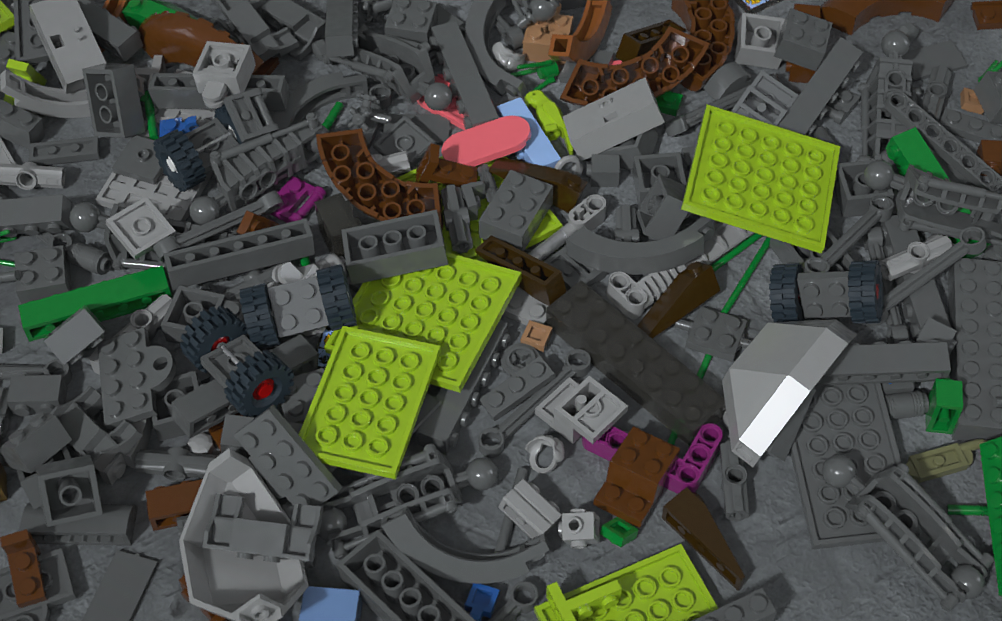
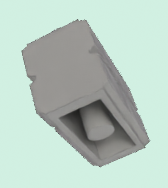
(530, 509)

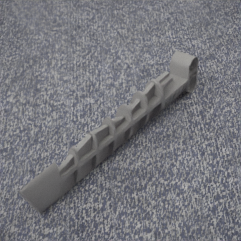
(655, 284)

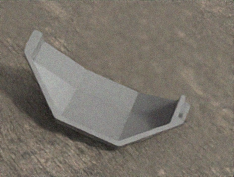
(775, 378)
(217, 578)

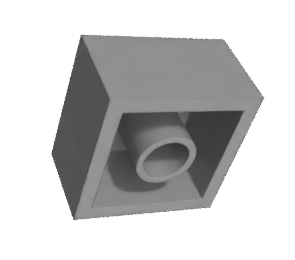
(758, 40)

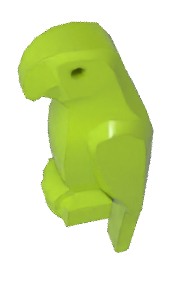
(548, 117)

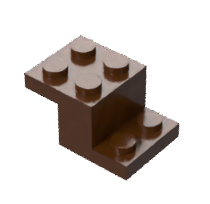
(636, 476)

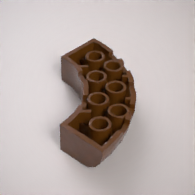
(852, 14)
(712, 23)
(181, 37)
(662, 67)
(370, 185)

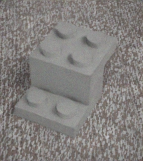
(581, 410)

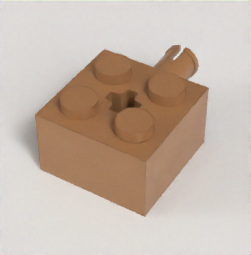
(539, 35)

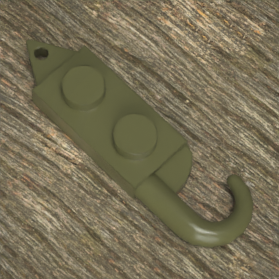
(942, 460)

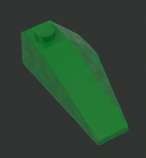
(139, 10)

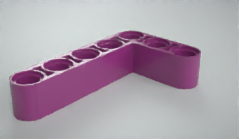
(681, 468)

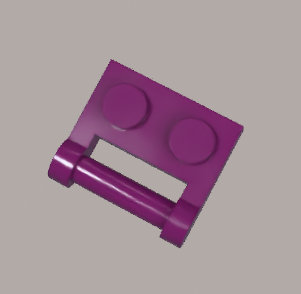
(293, 194)

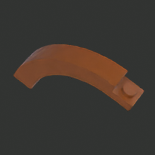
(587, 35)

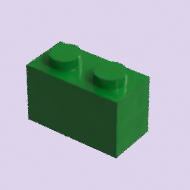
(944, 406)

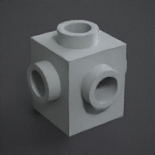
(579, 528)

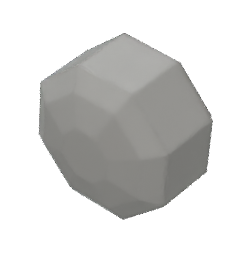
(201, 444)

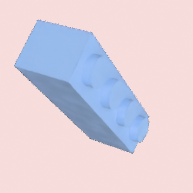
(538, 148)

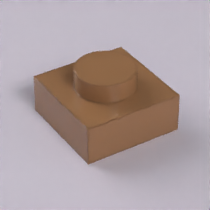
(970, 101)
(536, 335)

